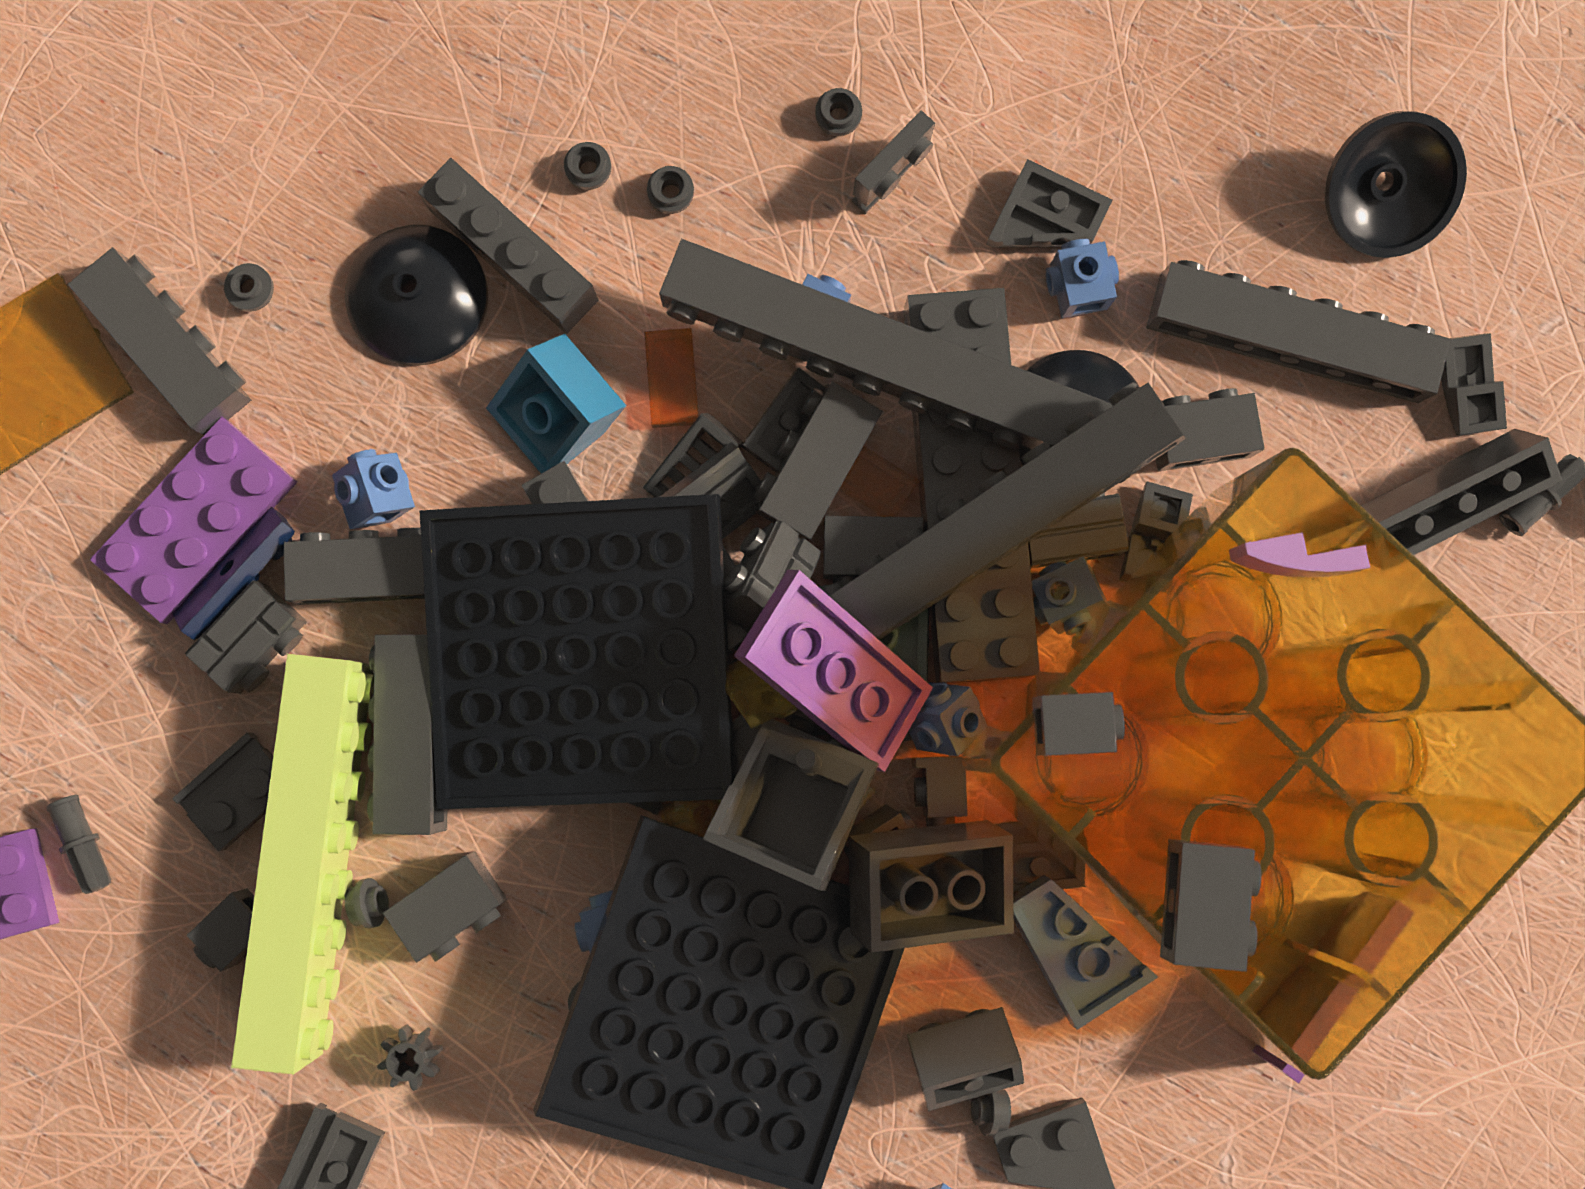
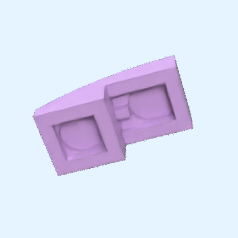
(1289, 558)

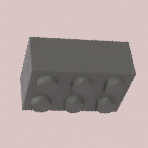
(930, 885)

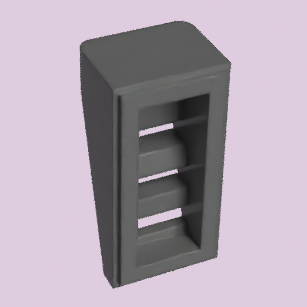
(703, 424)

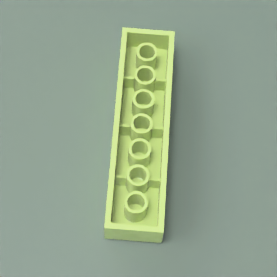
(304, 865)

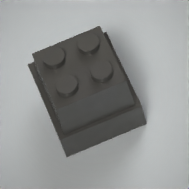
(792, 804)

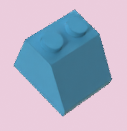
(554, 403)

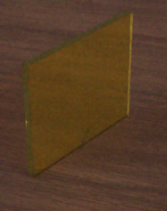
(50, 371)

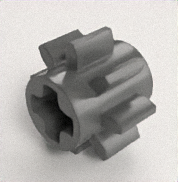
(397, 1056)

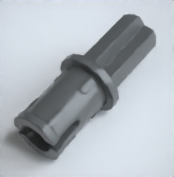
(1526, 513)
(79, 844)

